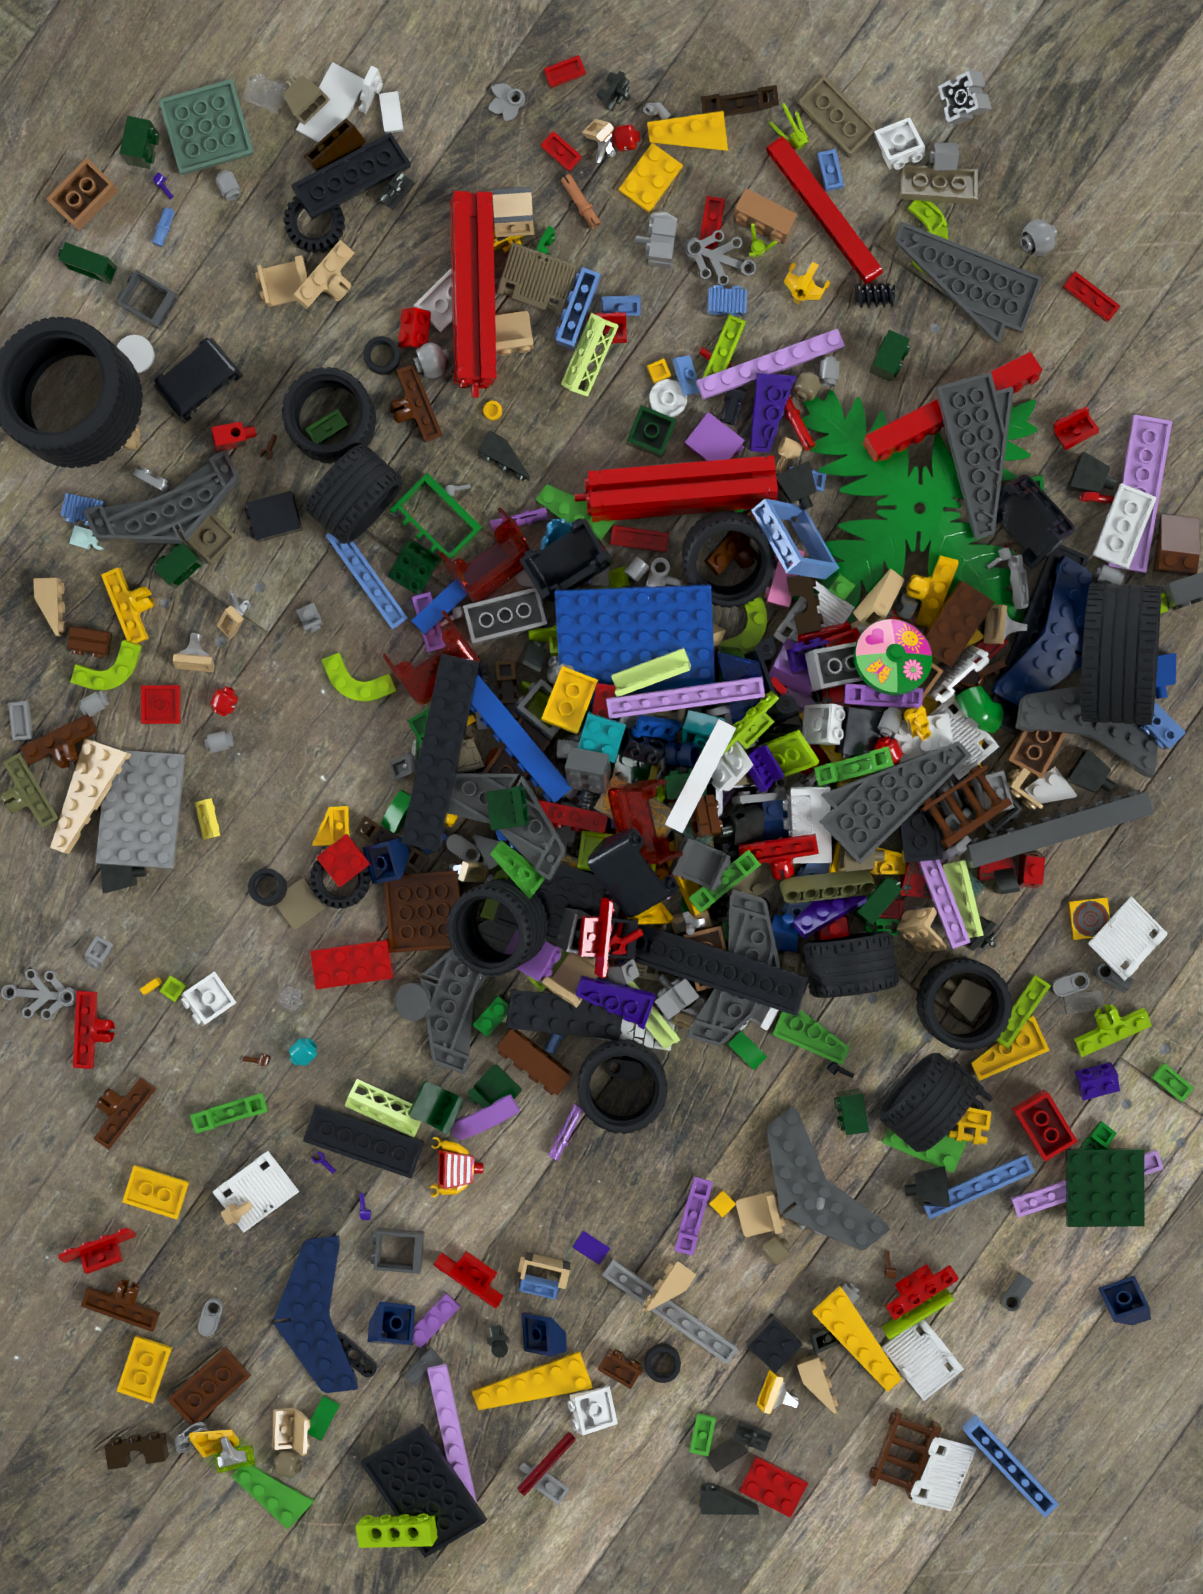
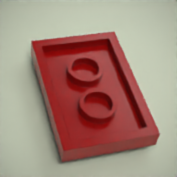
(773, 1486)

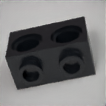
(643, 748)

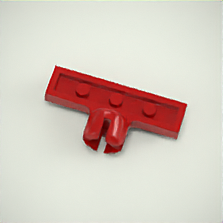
(781, 852)
(88, 1029)

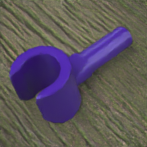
(159, 179)
(323, 1162)
(364, 1213)

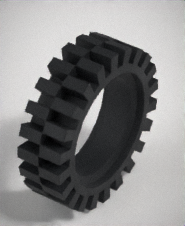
(314, 244)
(335, 901)

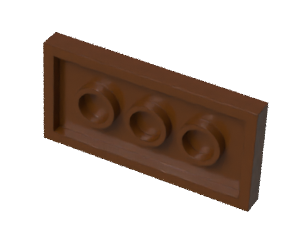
(209, 1387)

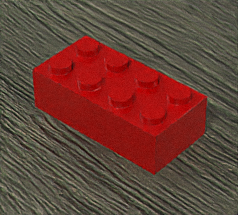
(352, 964)

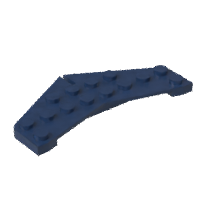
(1054, 651)
(311, 1328)

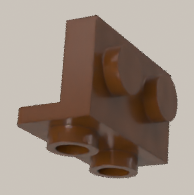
(620, 1368)

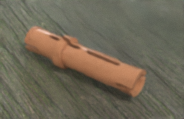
(584, 207)

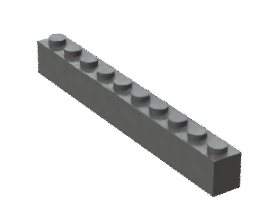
(1058, 829)

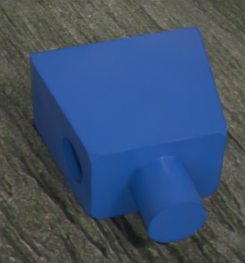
(1165, 674)
(784, 933)

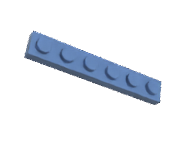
(370, 582)
(984, 1184)

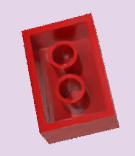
(1044, 1125)

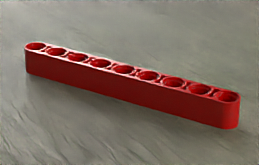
(824, 210)

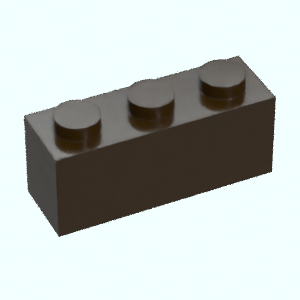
(335, 145)

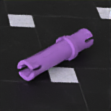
(523, 518)
(555, 1152)

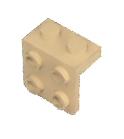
(513, 333)
(1015, 780)
(917, 930)
(759, 1214)
(290, 1430)

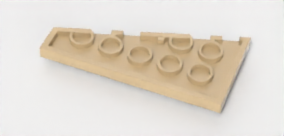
(87, 789)

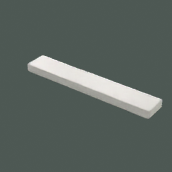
(700, 775)

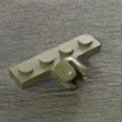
(26, 792)

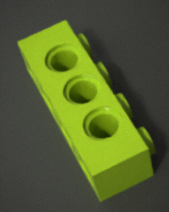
(406, 1537)

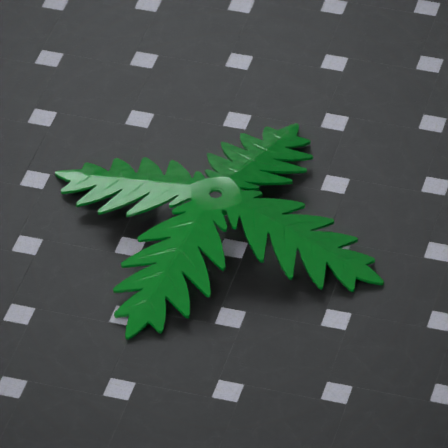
(890, 477)

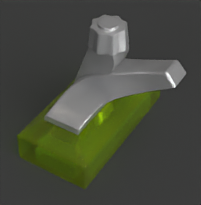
(233, 1458)

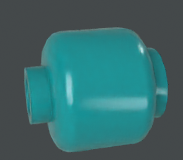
(303, 1051)

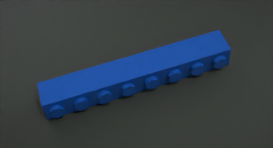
(518, 743)

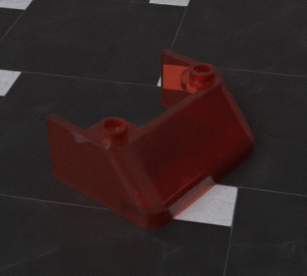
(494, 565)
(421, 680)
(632, 809)

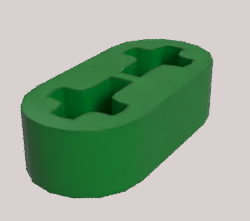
(885, 921)

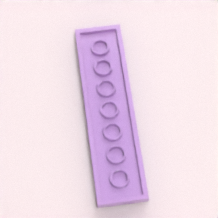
(1144, 472)

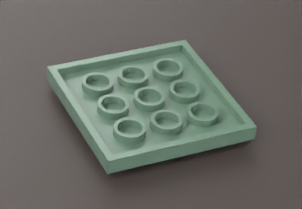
(206, 127)

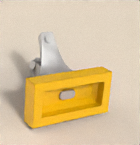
(775, 1394)

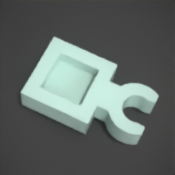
(84, 538)

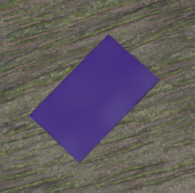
(591, 1247)

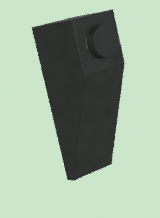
(721, 1501)

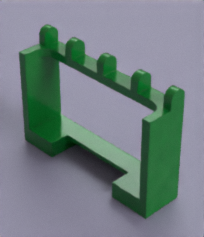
(470, 521)

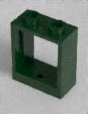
(87, 263)
(878, 901)

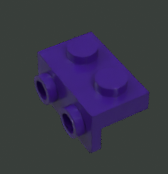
(797, 654)
(764, 768)
(1097, 1081)

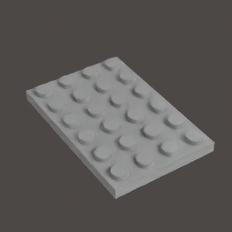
(142, 812)

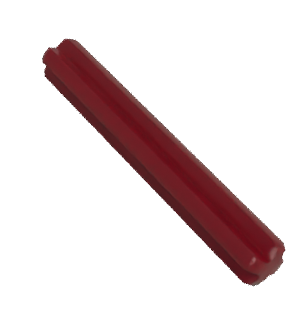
(546, 1463)

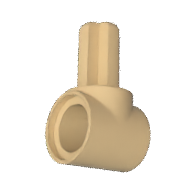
(789, 451)

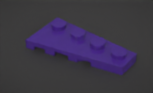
(769, 402)
(824, 912)
(624, 1001)

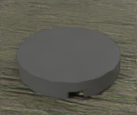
(413, 1001)

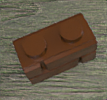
(89, 641)
(705, 818)

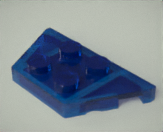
(738, 668)

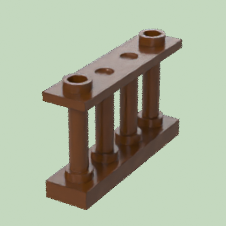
(982, 814)
(916, 1468)

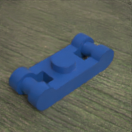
(656, 727)

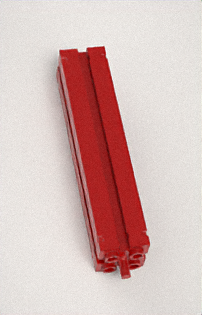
(473, 290)
(679, 488)

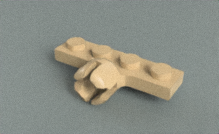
(326, 277)

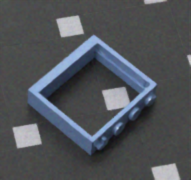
(769, 516)

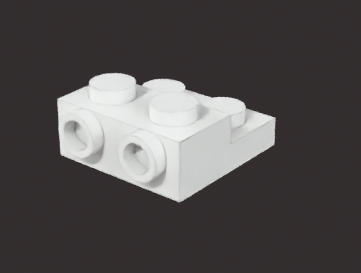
(900, 144)
(823, 724)
(731, 768)
(207, 999)
(592, 1410)

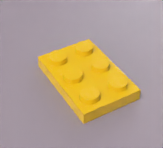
(650, 178)
(569, 700)
(155, 1192)
(144, 1369)

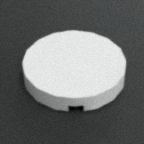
(138, 351)
(667, 398)

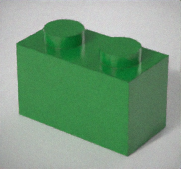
(492, 1016)

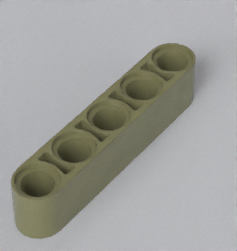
(827, 886)

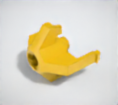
(803, 286)

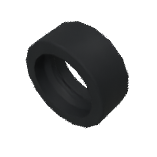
(367, 355)
(257, 877)
(662, 1378)

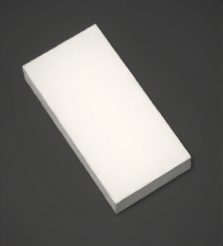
(391, 112)

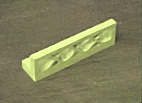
(586, 354)
(651, 672)
(962, 891)
(659, 1026)
(398, 1120)

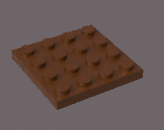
(420, 910)

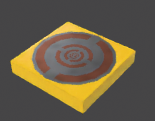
(1088, 917)

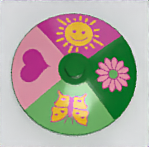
(892, 657)

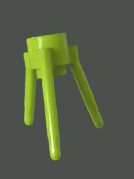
(799, 136)
(758, 246)

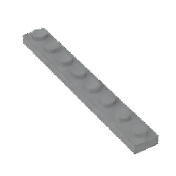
(671, 1312)

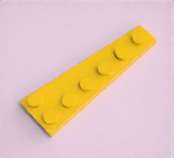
(848, 1327)
(544, 1381)

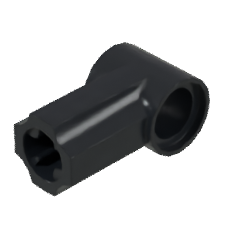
(733, 401)

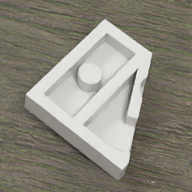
(371, 85)
(1050, 788)

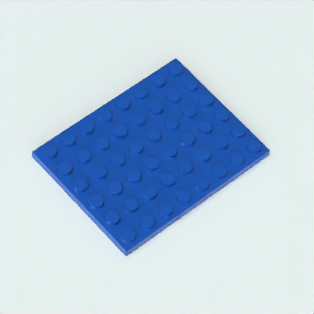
(628, 626)

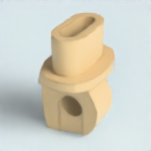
(233, 1213)

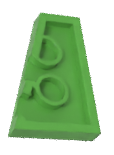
(517, 868)

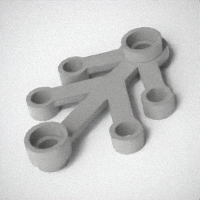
(716, 256)
(43, 994)

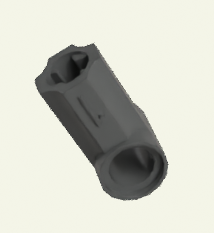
(1112, 977)
(1018, 1290)
(419, 1369)

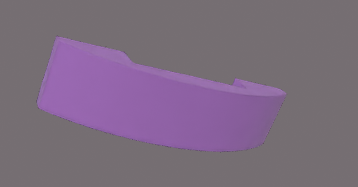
(867, 696)
(485, 1118)
(693, 1215)

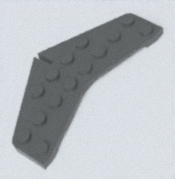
(159, 517)
(1061, 712)
(536, 841)
(750, 937)
(453, 999)
(802, 1181)

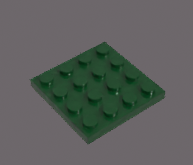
(1105, 1187)

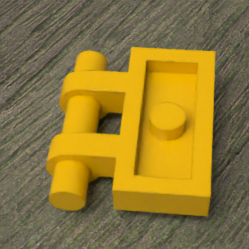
(973, 1119)

